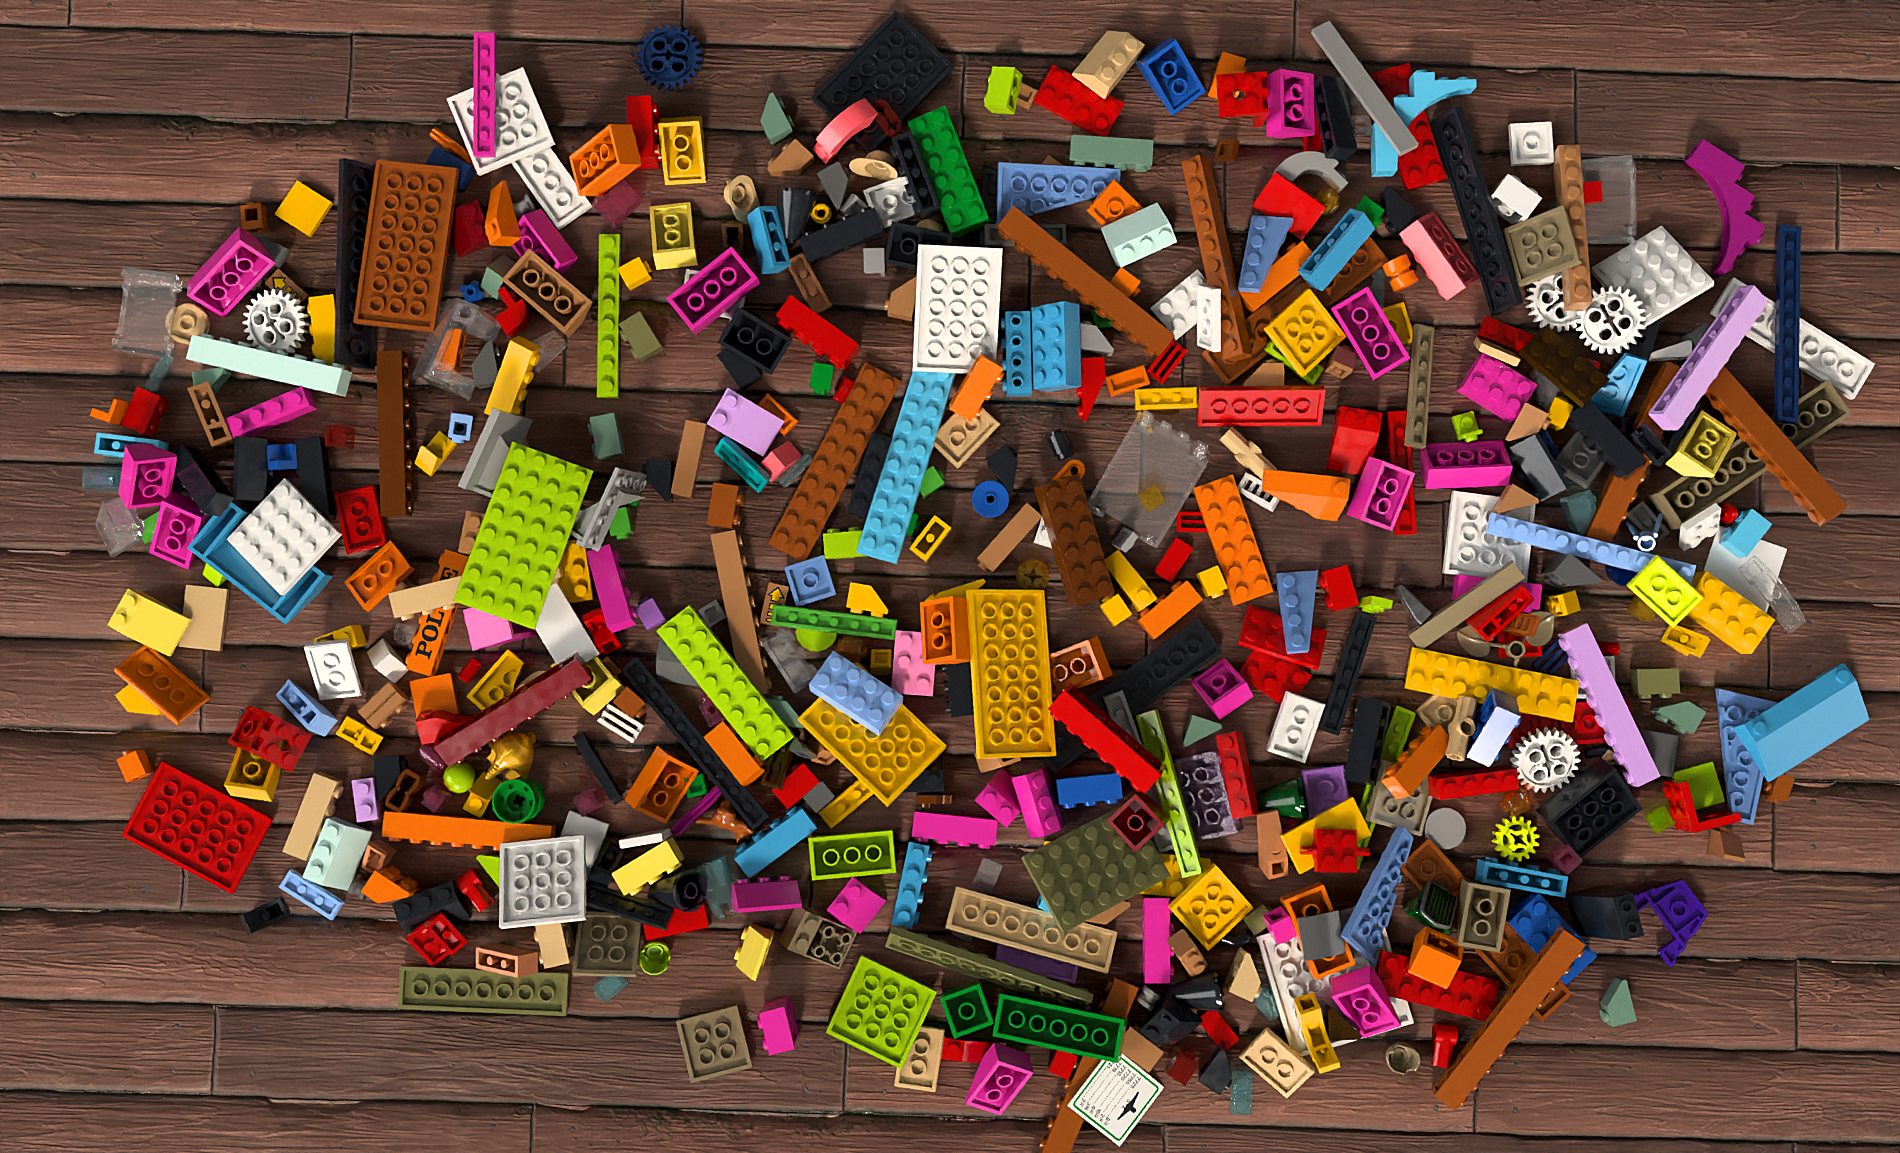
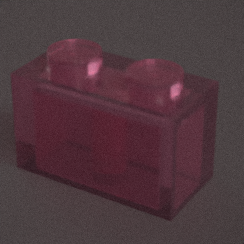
(618, 203)

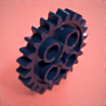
(672, 39)

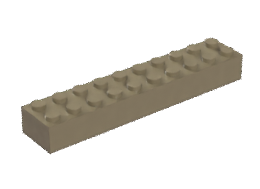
(1687, 496)

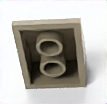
(1481, 915)

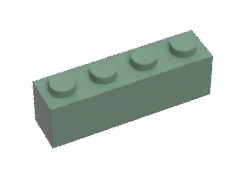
(1111, 152)

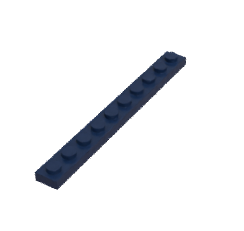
(1787, 324)

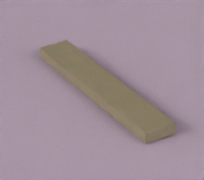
(1419, 386)
(1466, 605)

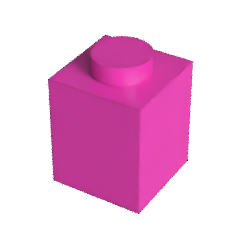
(1279, 925)

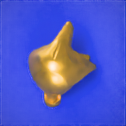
(511, 751)

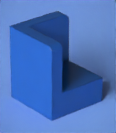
(281, 457)

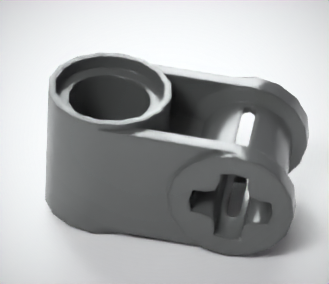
(277, 251)

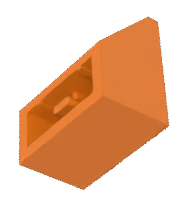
(388, 885)
(1435, 957)

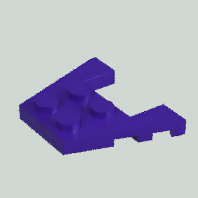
(1677, 910)

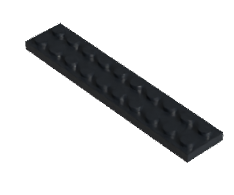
(1477, 211)
(353, 342)
(1144, 683)

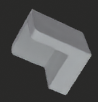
(874, 261)

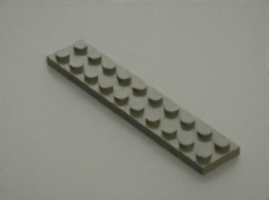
(986, 969)

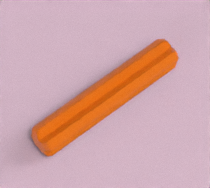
(452, 146)

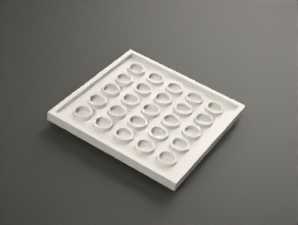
(1291, 978)

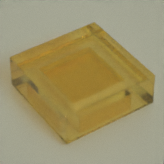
(1151, 498)

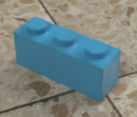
(768, 240)

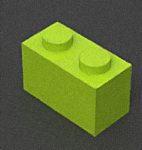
(1003, 90)
(842, 544)

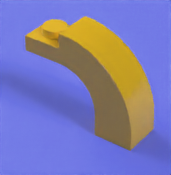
(1314, 1033)

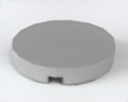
(1445, 828)

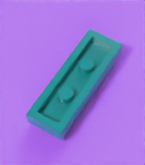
(742, 464)

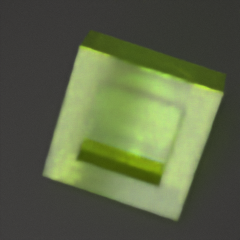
(1659, 819)

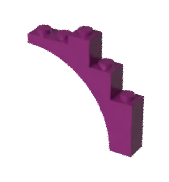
(1734, 202)

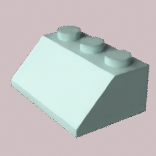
(1138, 235)
(337, 853)

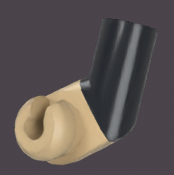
(1601, 752)

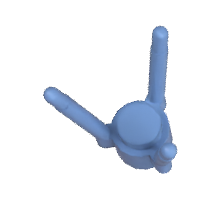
(1646, 539)

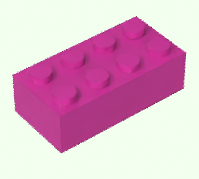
(713, 290)
(1370, 333)

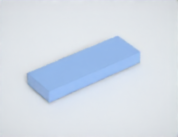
(311, 894)

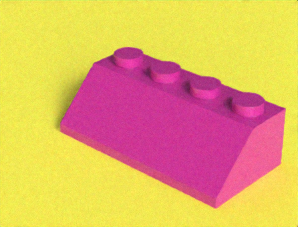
(230, 273)
(1465, 464)

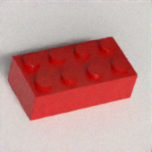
(818, 333)

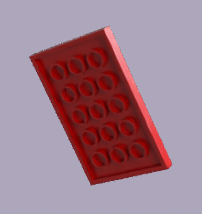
(197, 827)

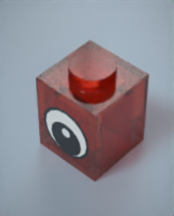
(1182, 1066)

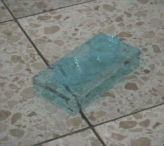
(1241, 1093)

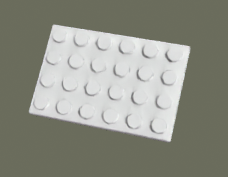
(956, 307)

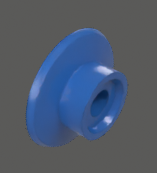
(993, 489)

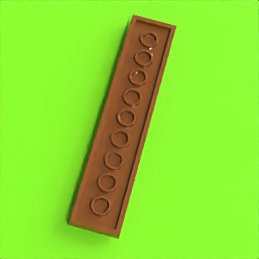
(1358, 268)
(834, 462)
(1429, 863)

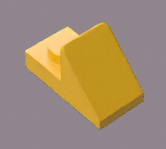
(434, 454)
(1685, 641)
(481, 795)

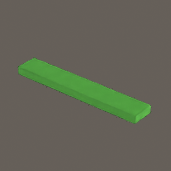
(834, 622)

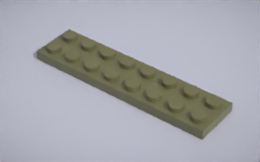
(482, 991)

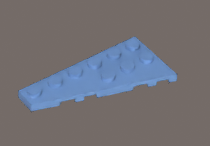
(1047, 187)
(1741, 773)
(1378, 898)

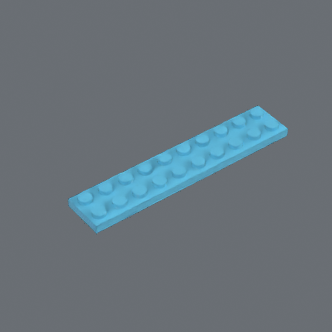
(905, 465)

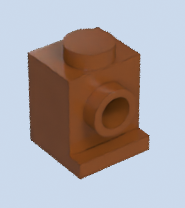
(248, 215)
(1778, 789)

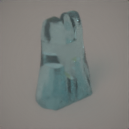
(718, 882)

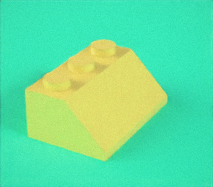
(1702, 447)

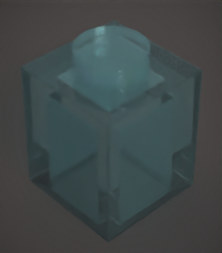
(608, 987)

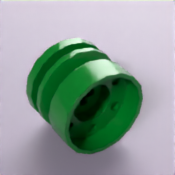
(507, 797)

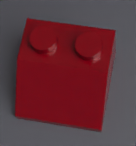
(469, 229)
(1138, 820)

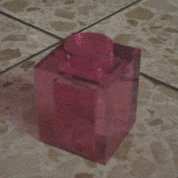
(588, 801)

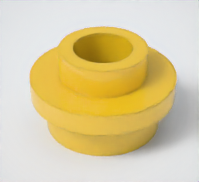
(821, 207)

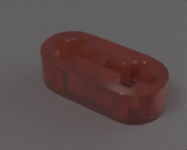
(890, 115)

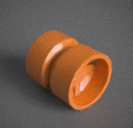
(1400, 273)

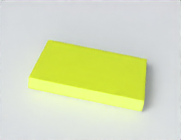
(1665, 591)

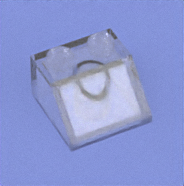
(118, 526)

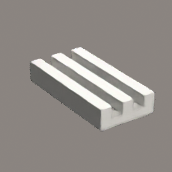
(606, 714)

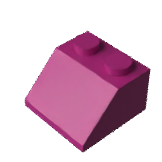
(1222, 688)
(1000, 798)
(856, 904)

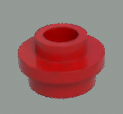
(1728, 513)

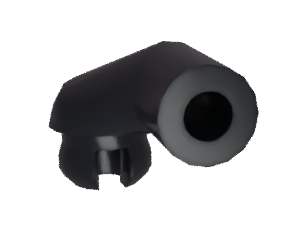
(1238, 941)

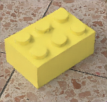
(649, 867)

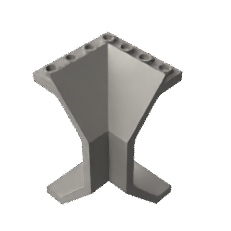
(491, 452)

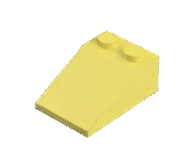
(673, 236)
(149, 621)
(600, 690)
(754, 950)

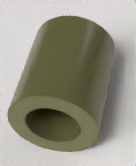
(1255, 919)

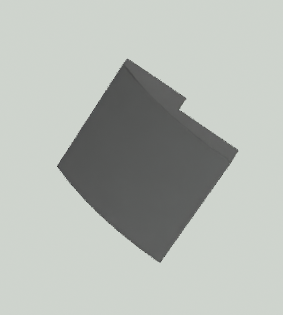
(1662, 750)
(1321, 935)

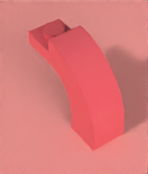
(843, 128)

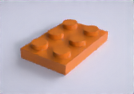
(379, 575)

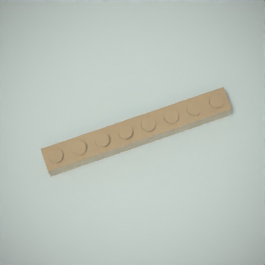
(431, 596)

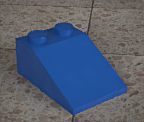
(1170, 75)

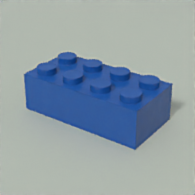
(1536, 922)

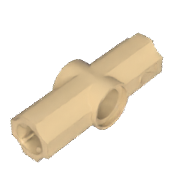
(1246, 452)
(1460, 736)

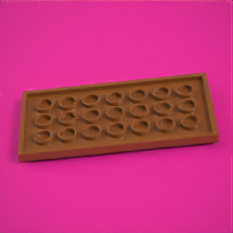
(406, 246)

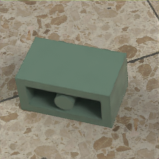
(606, 436)

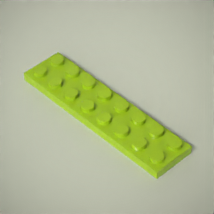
(725, 683)

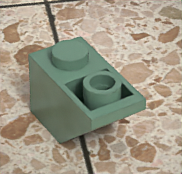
(774, 121)
(1681, 714)

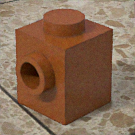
(631, 702)

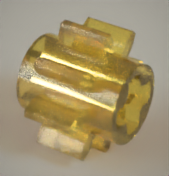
(1330, 199)

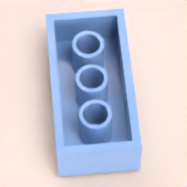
(856, 693)

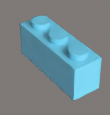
(114, 445)

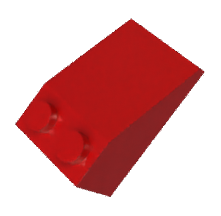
(1353, 439)

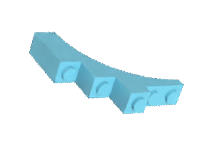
(1423, 93)

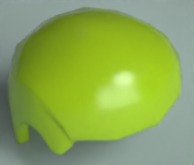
(459, 777)
(654, 957)

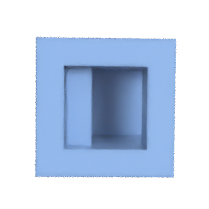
(466, 421)

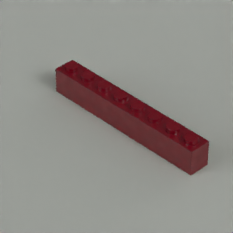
(513, 709)

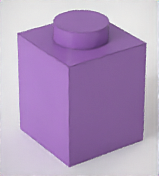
(650, 613)

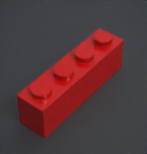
(1237, 775)
(1473, 782)

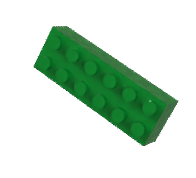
(949, 172)
(1060, 1027)

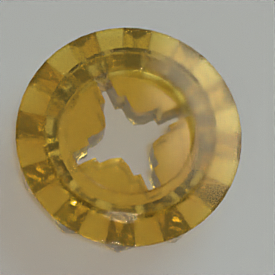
(1026, 568)

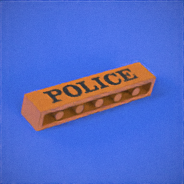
(436, 627)

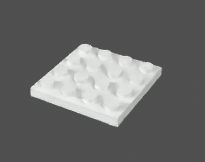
(519, 121)
(1656, 272)
(284, 537)
(1472, 550)
(542, 882)

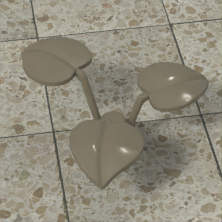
(1479, 647)

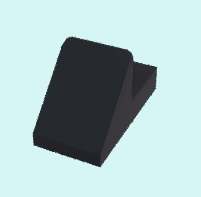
(264, 916)

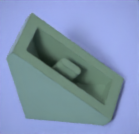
(493, 276)
(215, 377)
(1197, 729)

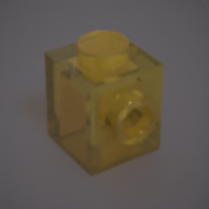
(1641, 610)

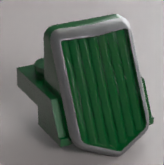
(1433, 907)

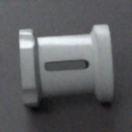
(523, 206)

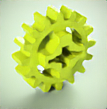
(1510, 845)

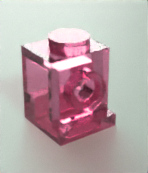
(712, 719)
(436, 797)
(1564, 858)

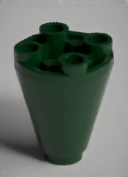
(1285, 797)

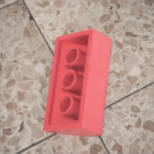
(1439, 255)

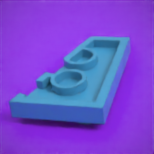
(1618, 391)

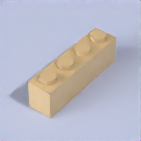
(313, 812)

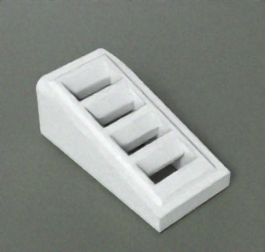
(1675, 352)
(1256, 498)

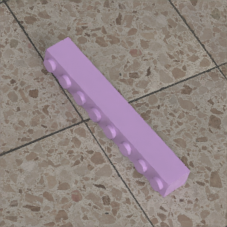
(1708, 357)
(1608, 705)

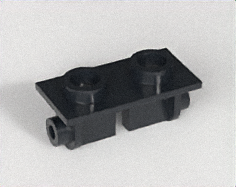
(1650, 444)

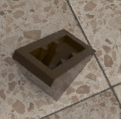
(734, 235)
(1337, 1027)

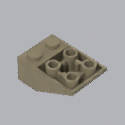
(817, 937)

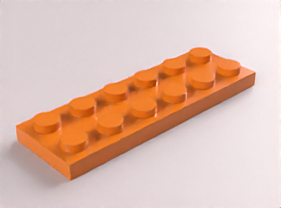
(1233, 540)

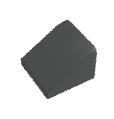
(802, 749)

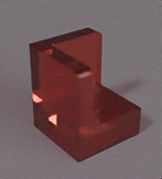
(339, 436)

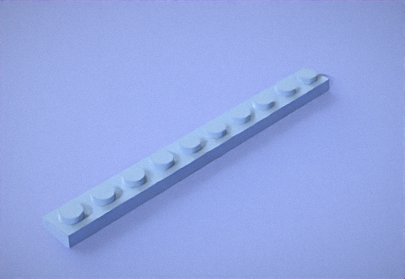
(1579, 545)

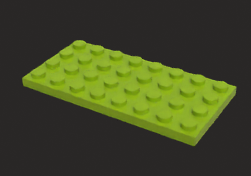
(523, 535)

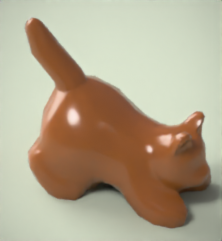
(728, 818)

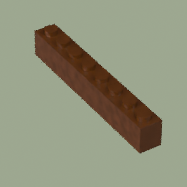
(394, 434)

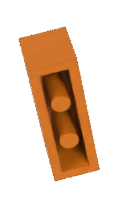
(976, 387)
(1169, 609)
(735, 753)

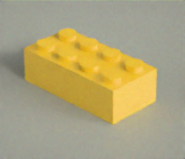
(1728, 614)

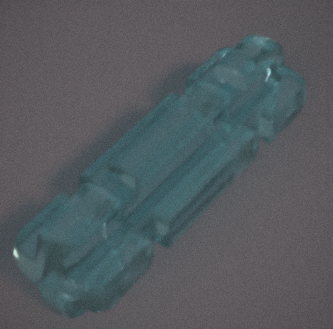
(1378, 286)
(158, 373)
(795, 470)

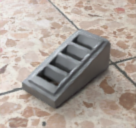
(1413, 606)

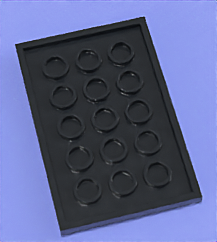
(889, 66)

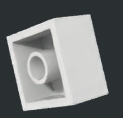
(1513, 199)

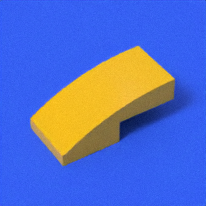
(359, 735)

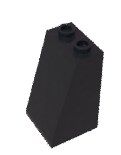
(1605, 913)

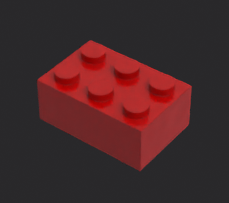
(644, 118)

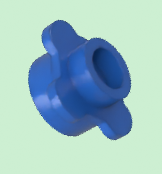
(477, 294)

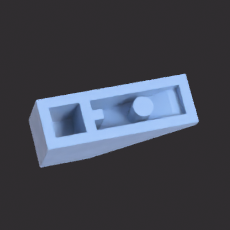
(306, 709)

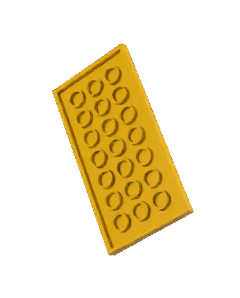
(1010, 673)

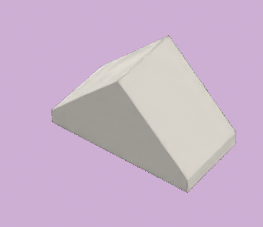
(387, 661)

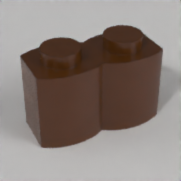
(404, 793)

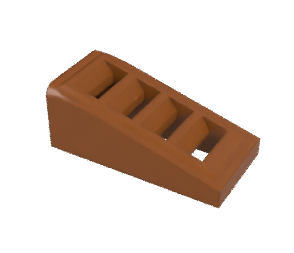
(1521, 626)

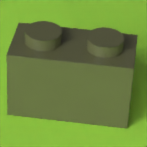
(641, 337)
(1654, 681)

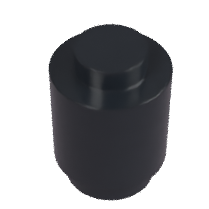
(1060, 444)

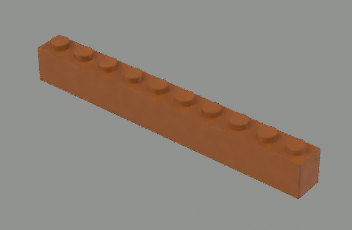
(1216, 255)
(1085, 282)
(1774, 449)
(1617, 493)
(1508, 1018)
(1066, 1122)

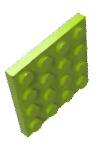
(881, 1011)

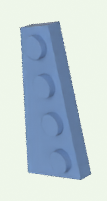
(1262, 248)
(1296, 602)

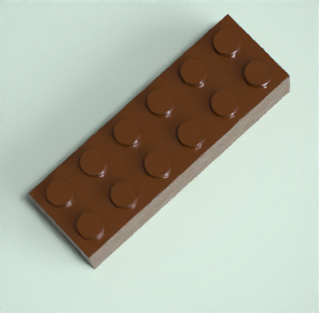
(1074, 540)

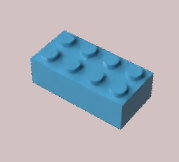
(1056, 346)

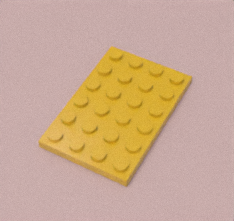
(880, 762)

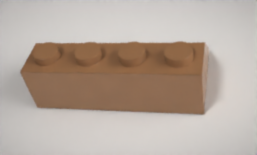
(548, 292)

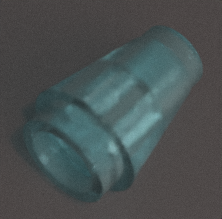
(1266, 1004)

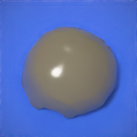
(1402, 1058)

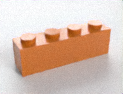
(1281, 274)
(1416, 762)

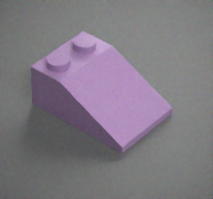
(745, 422)

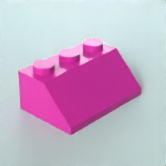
(1290, 104)
(545, 241)
(146, 475)
(1380, 493)
(1038, 803)
(765, 894)

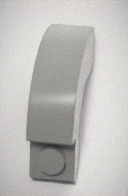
(1313, 163)

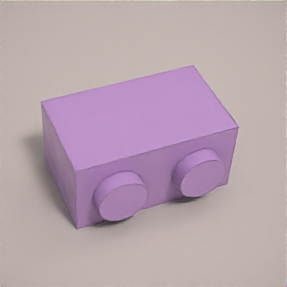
(366, 801)

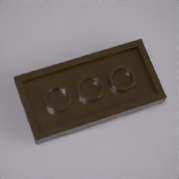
(1563, 366)

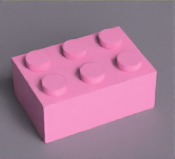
(908, 672)

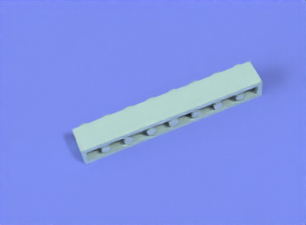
(269, 365)

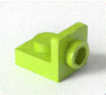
(1466, 427)

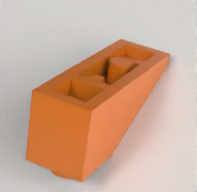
(501, 220)

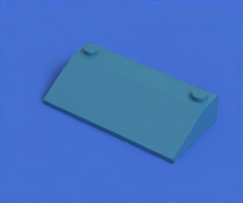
(221, 555)
(1804, 722)

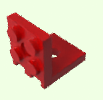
(1255, 96)
(261, 734)
(1684, 812)

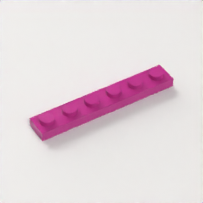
(484, 95)

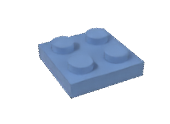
(810, 581)

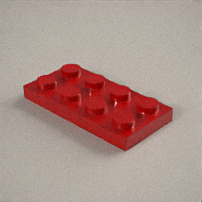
(1077, 103)
(1265, 634)

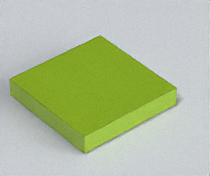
(1702, 784)

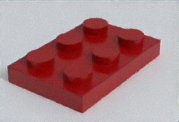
(1273, 675)

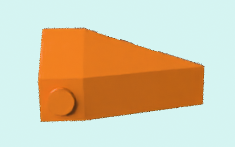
(1315, 494)

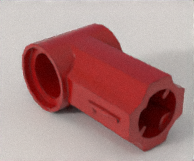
(472, 885)
(1444, 1038)

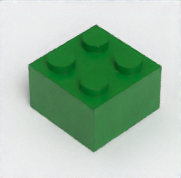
(966, 1009)

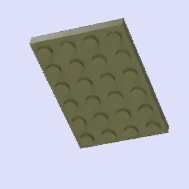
(1091, 872)

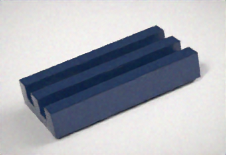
(1549, 649)

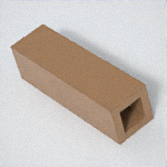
(689, 458)
(1008, 538)

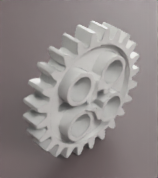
(1549, 286)
(1627, 309)
(276, 322)
(1563, 754)

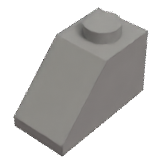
(1093, 341)

